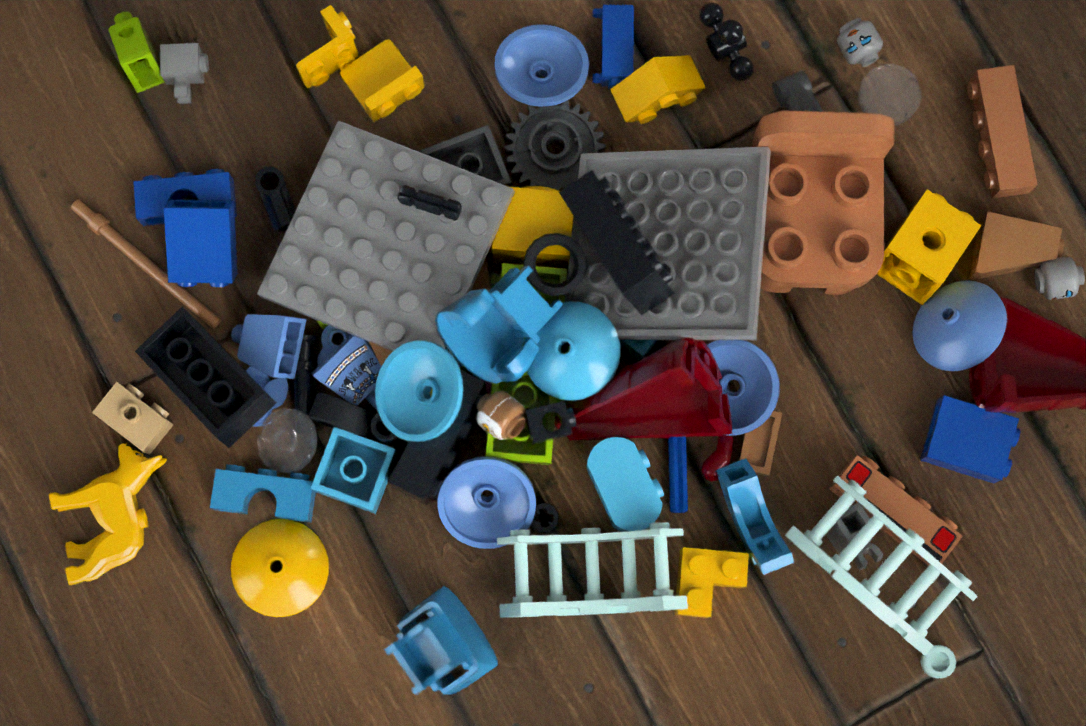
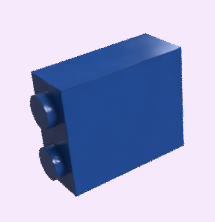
(200, 242)
(970, 440)

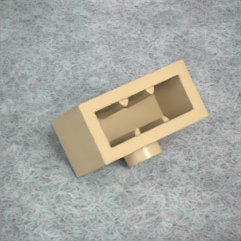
(133, 418)

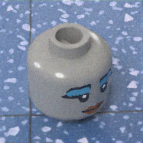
(859, 42)
(1059, 278)

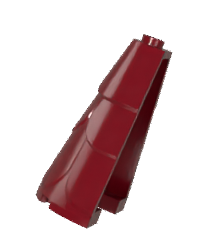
(1032, 367)
(658, 397)

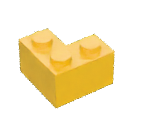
(657, 86)
(701, 571)

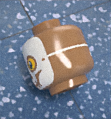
(501, 415)

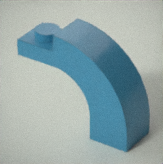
(752, 518)

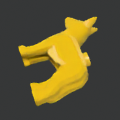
(115, 509)

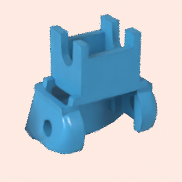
(489, 327)
(441, 644)

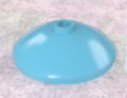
(591, 357)
(405, 389)

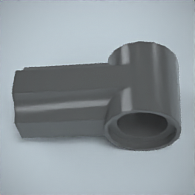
(796, 93)

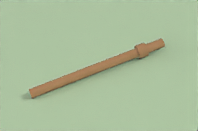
(100, 225)

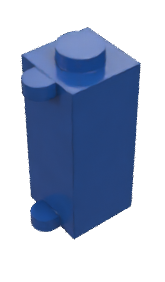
(616, 44)

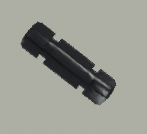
(429, 202)

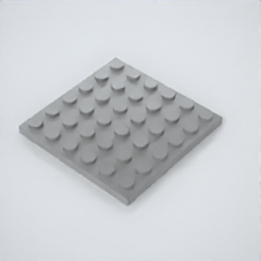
(708, 230)
(374, 262)

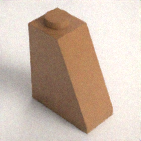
(1012, 245)

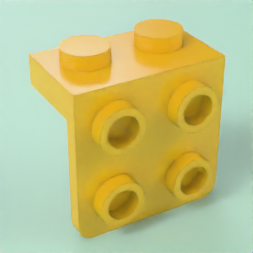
(332, 56)
(382, 80)

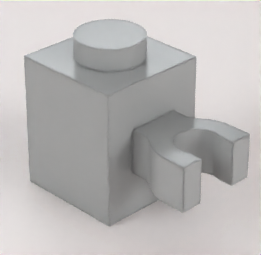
(183, 66)
(847, 528)

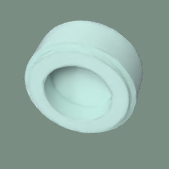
(938, 662)

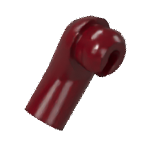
(719, 458)

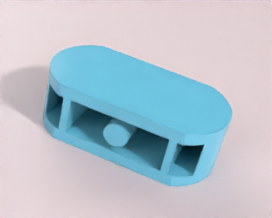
(625, 484)

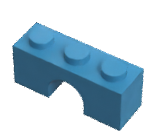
(236, 488)

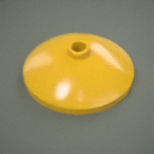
(302, 574)

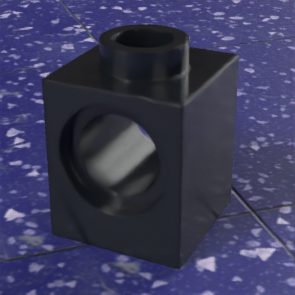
(536, 429)

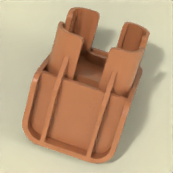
(824, 199)

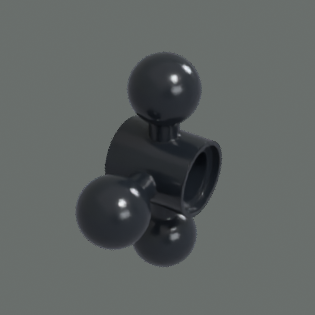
(726, 41)

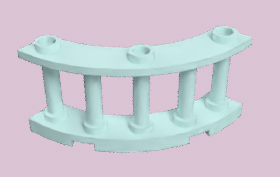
(868, 589)
(593, 601)

